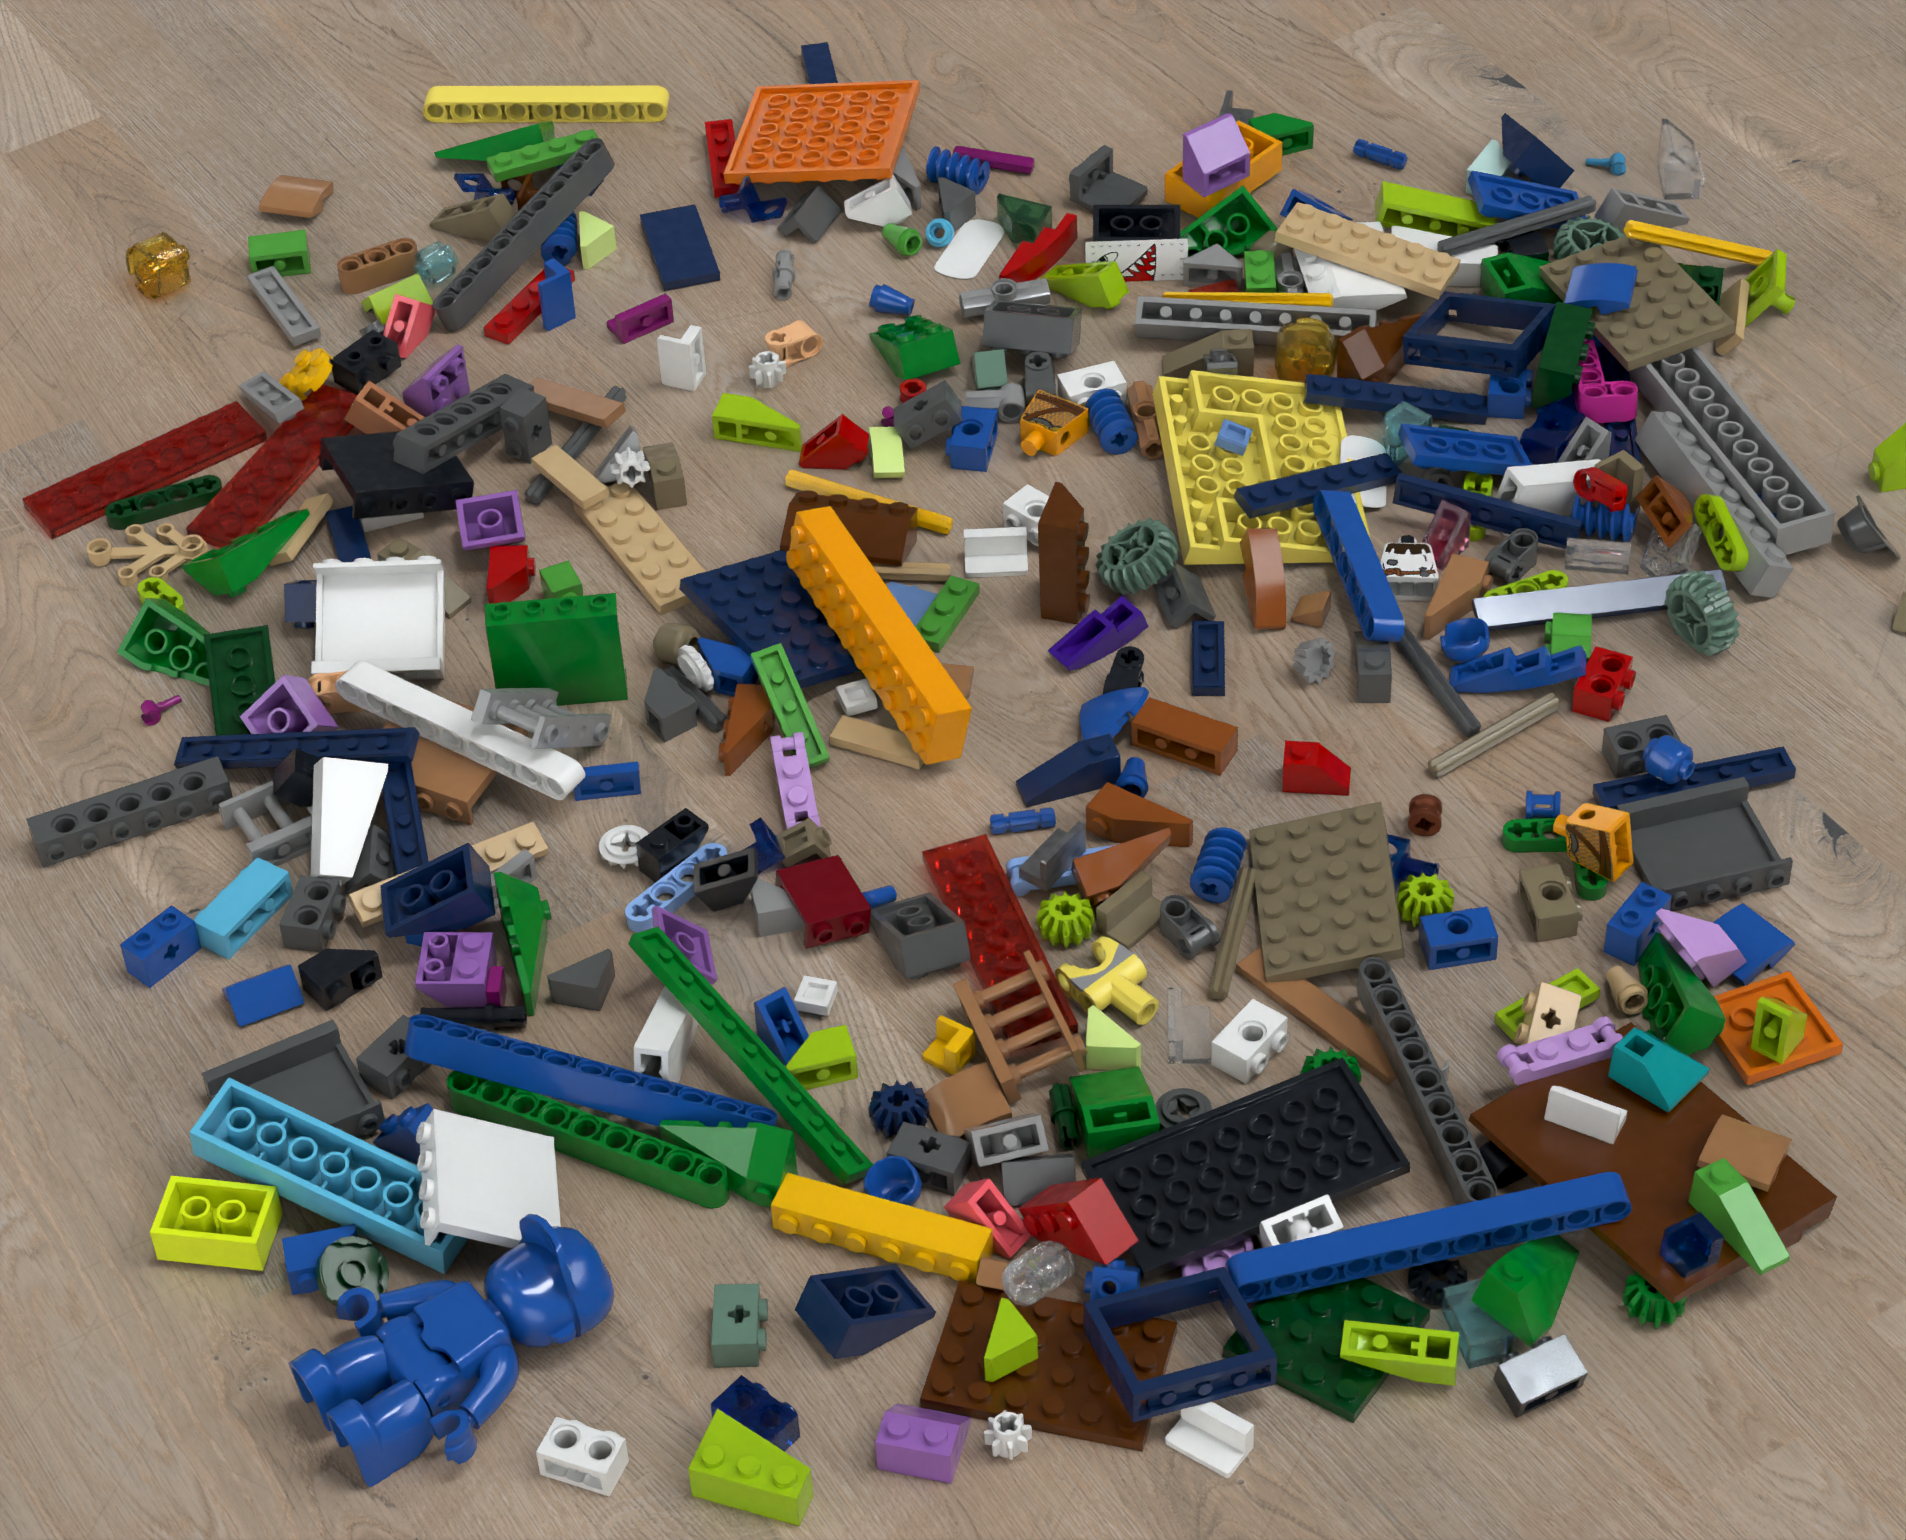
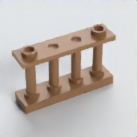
(998, 1050)

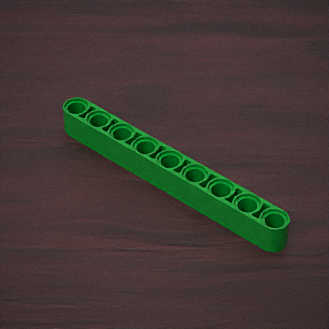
(593, 1139)

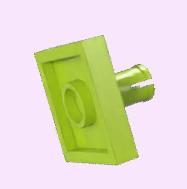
(1768, 287)

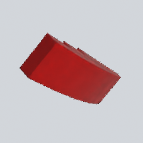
(1036, 258)

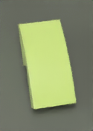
(886, 452)

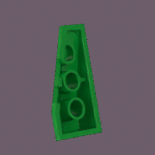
(1231, 224)
(243, 561)
(525, 931)
(1678, 1002)
(753, 1155)
(1528, 1286)

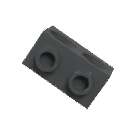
(1625, 743)
(312, 914)

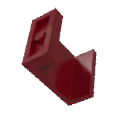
(825, 900)

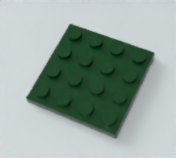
(1308, 1335)

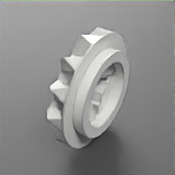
(695, 668)
(615, 840)

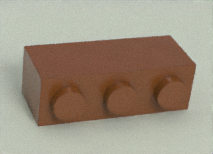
(1184, 736)

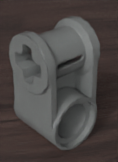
(1038, 375)
(1514, 555)
(1186, 926)

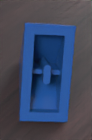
(779, 1024)

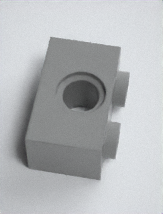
(1006, 1139)

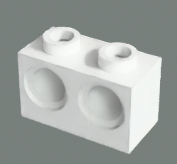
(573, 1454)

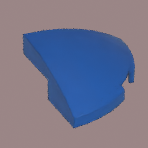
(1109, 711)

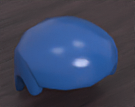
(1465, 639)
(893, 1180)

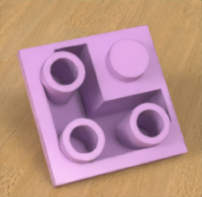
(1701, 946)

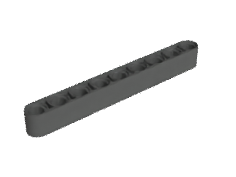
(523, 234)
(1423, 1083)

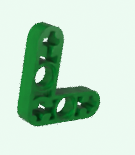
(1540, 843)

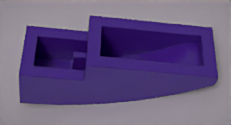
(1099, 635)

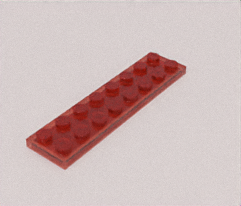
(144, 468)
(274, 469)
(996, 927)

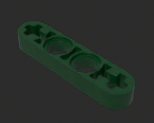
(121, 514)

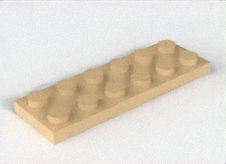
(1367, 250)
(642, 545)

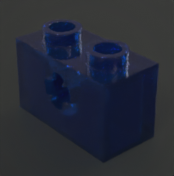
(1550, 434)

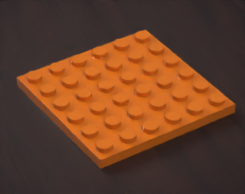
(823, 132)

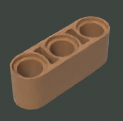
(377, 266)

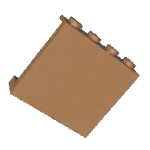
(448, 781)

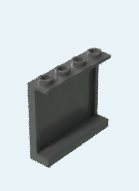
(1704, 845)
(310, 1075)

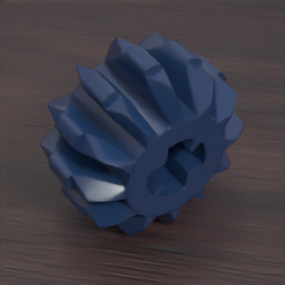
(898, 1105)

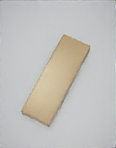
(1734, 304)
(570, 477)
(318, 508)
(874, 741)

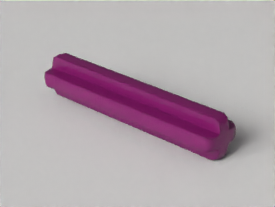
(999, 160)

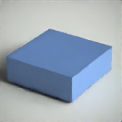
(1233, 437)

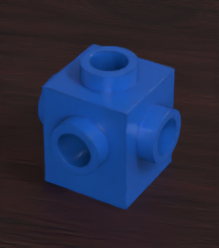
(1124, 1277)

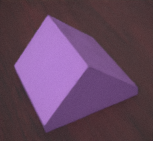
(689, 939)

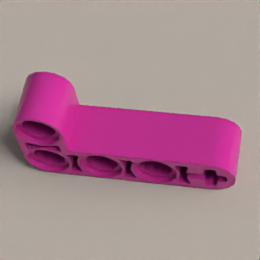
(1600, 399)

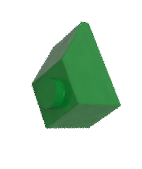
(1293, 132)

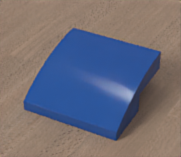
(1602, 285)
(1756, 939)

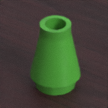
(904, 239)

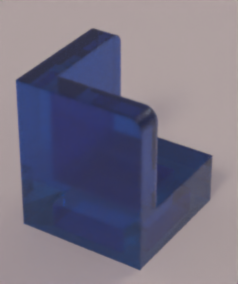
(767, 845)
(1691, 1245)

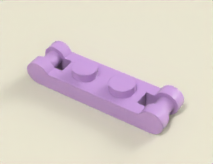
(794, 780)
(1560, 1052)

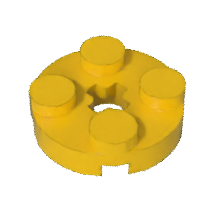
(309, 372)

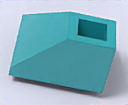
(1654, 1069)

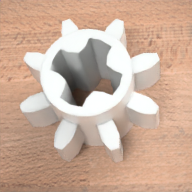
(767, 369)
(626, 459)
(1008, 1434)

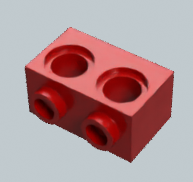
(1604, 684)

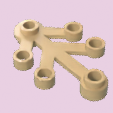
(183, 550)

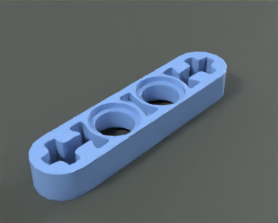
(671, 884)

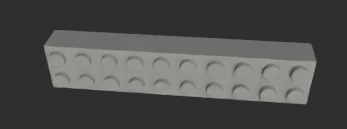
(1739, 448)

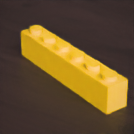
(881, 1228)

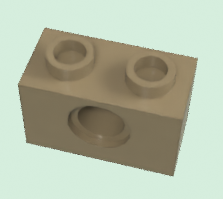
(1549, 902)

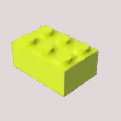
(216, 1223)

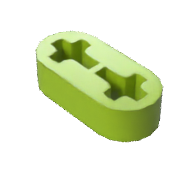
(151, 586)

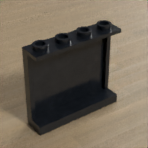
(386, 487)

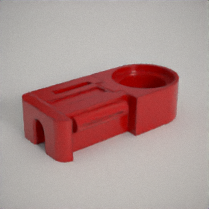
(1603, 488)

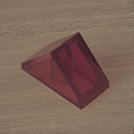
(1448, 533)

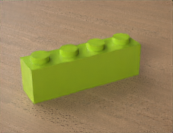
(1427, 211)

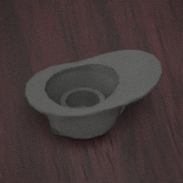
(1861, 530)

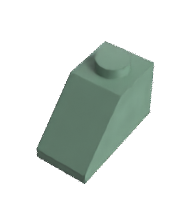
(989, 370)

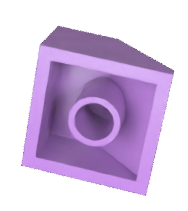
(490, 520)
(288, 708)
(921, 1442)

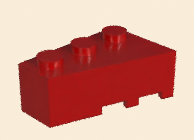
(1081, 1218)

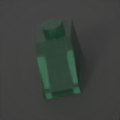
(1022, 218)

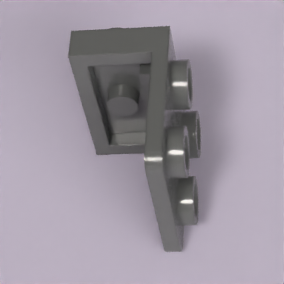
(1097, 184)

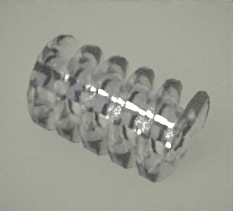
(1038, 1272)

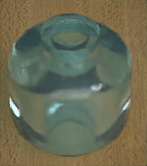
(436, 262)

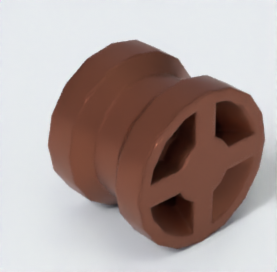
(1425, 815)

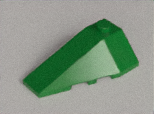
(499, 143)
(166, 642)

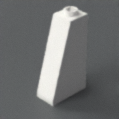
(1470, 264)
(1544, 486)
(341, 814)
(665, 1039)

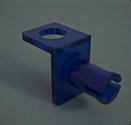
(483, 187)
(749, 200)
(1405, 865)

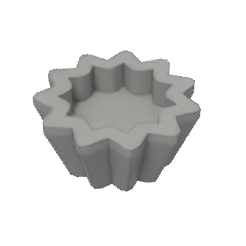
(1314, 659)

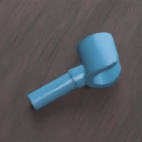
(1616, 163)

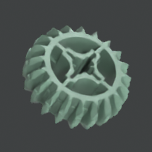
(1582, 235)
(1137, 556)
(1702, 612)

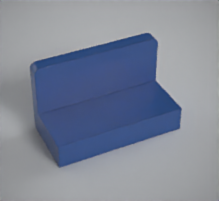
(556, 296)
(609, 781)
(264, 995)

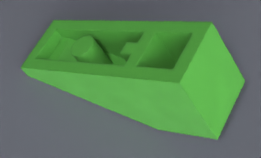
(1737, 1214)

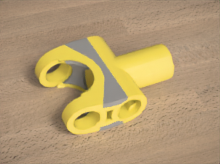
(1110, 982)

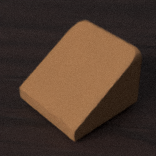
(1312, 609)
(991, 1273)

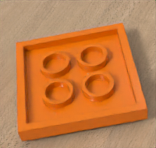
(1740, 1011)

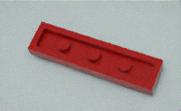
(720, 145)
(518, 312)

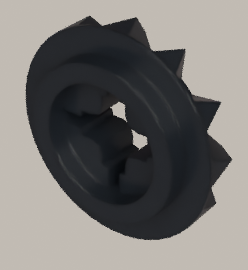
(1432, 1292)

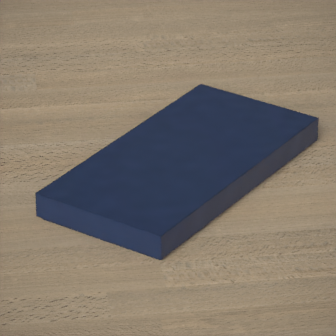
(679, 247)

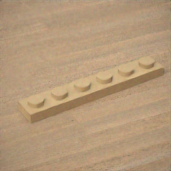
(494, 851)

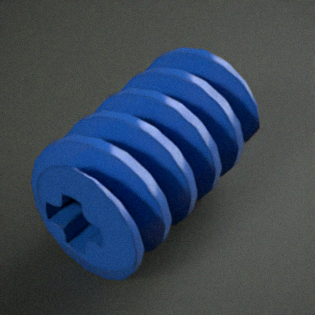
(958, 170)
(562, 242)
(1111, 422)
(1600, 518)
(1218, 864)

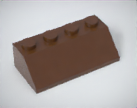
(880, 529)
(1063, 558)

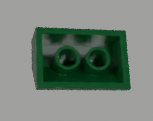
(1562, 353)

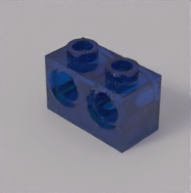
(760, 1412)

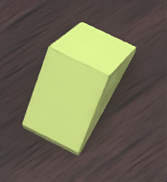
(596, 239)
(1108, 1044)

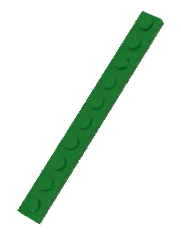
(751, 1055)

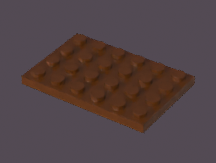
(1059, 1391)

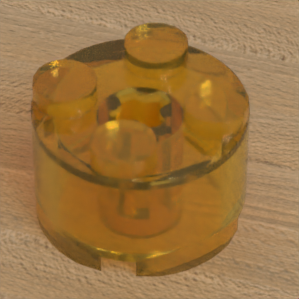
(158, 265)
(1304, 350)

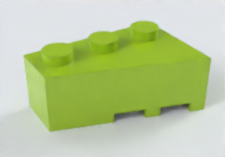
(749, 1473)

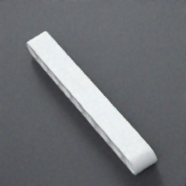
(453, 729)

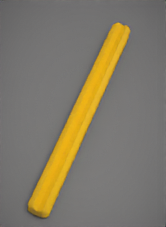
(1695, 243)
(1304, 299)
(803, 481)

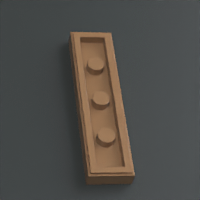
(578, 403)

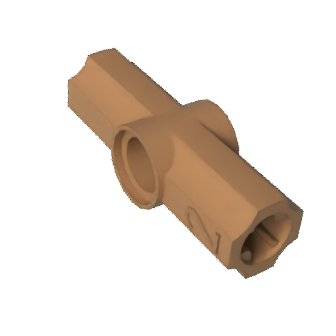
(1145, 419)

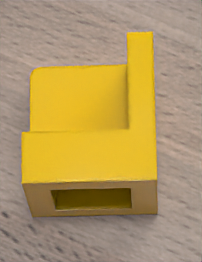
(952, 1046)

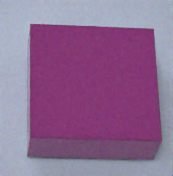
(496, 986)

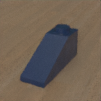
(1072, 772)

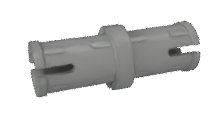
(783, 275)

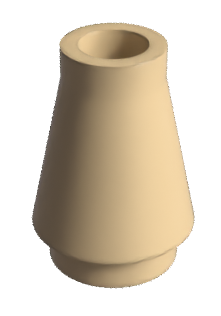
(1627, 992)

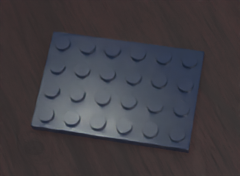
(765, 605)

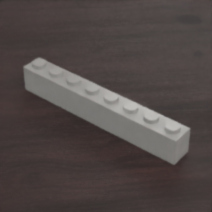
(1201, 318)
(1691, 471)

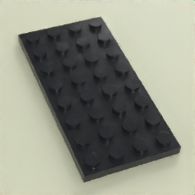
(1247, 1162)

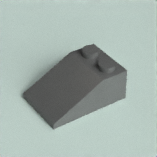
(921, 935)

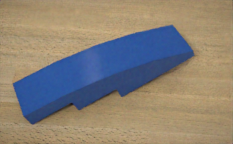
(1508, 672)

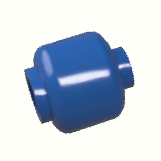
(1668, 759)

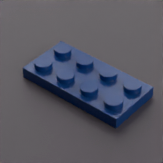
(1514, 198)
(1461, 449)

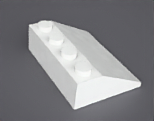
(1348, 285)

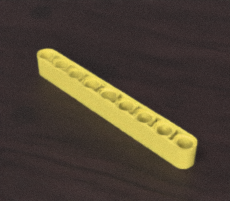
(546, 104)

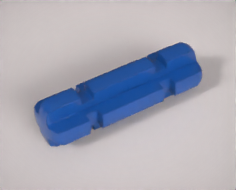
(1380, 154)
(1022, 820)

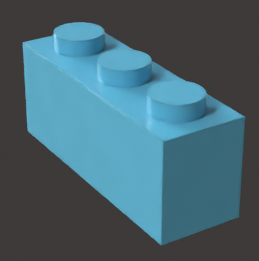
(243, 907)

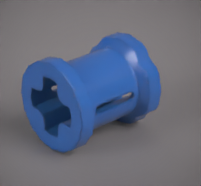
(1544, 799)

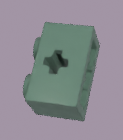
(737, 1325)

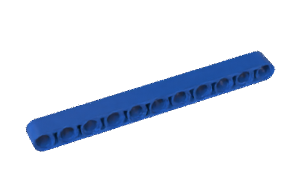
(571, 1076)
(1429, 1236)

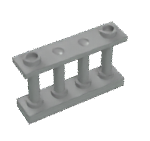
(538, 713)
(278, 846)

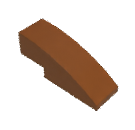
(1264, 578)

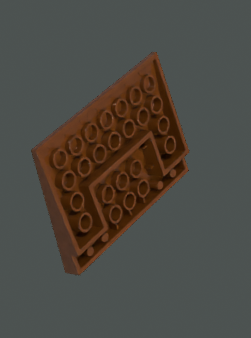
(1656, 1162)

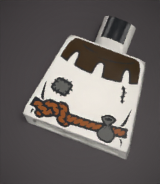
(1410, 569)

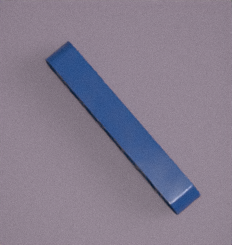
(1358, 566)

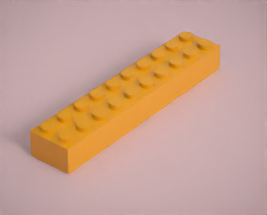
(879, 635)

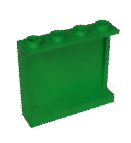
(559, 646)

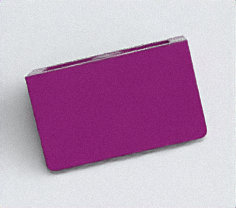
(642, 319)

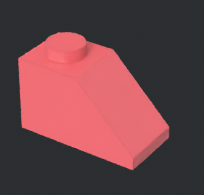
(408, 323)
(985, 1206)

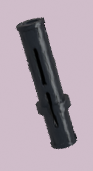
(482, 1017)

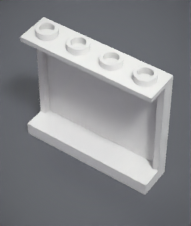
(381, 615)
(483, 1178)

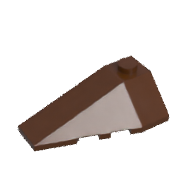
(1374, 352)

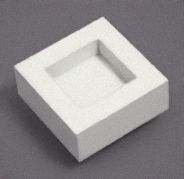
(856, 697)
(816, 995)

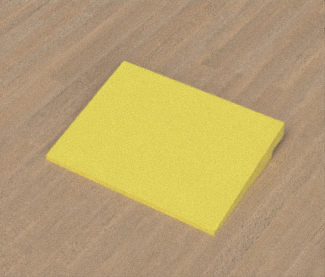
(1203, 478)

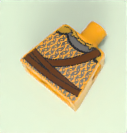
(1052, 424)
(1598, 839)

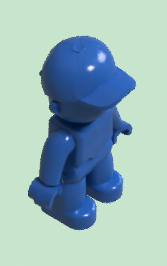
(448, 1350)

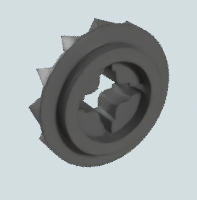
(1188, 1100)

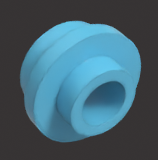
(934, 226)

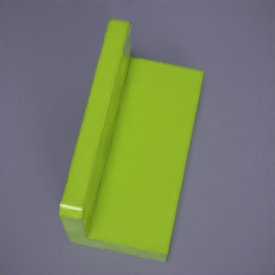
(382, 301)

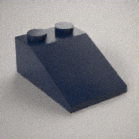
(1532, 156)
(439, 895)
(861, 1308)

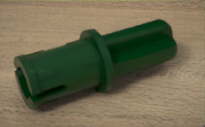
(1064, 1116)

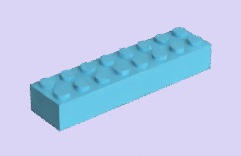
(320, 1170)

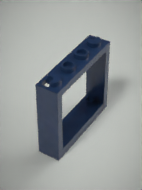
(1472, 354)
(1191, 1385)

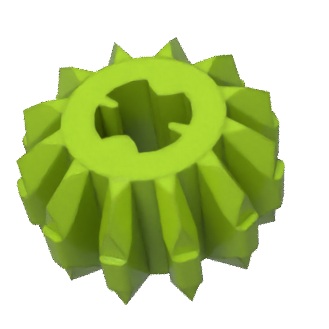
(1424, 897)
(1065, 919)

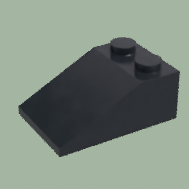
(1135, 222)

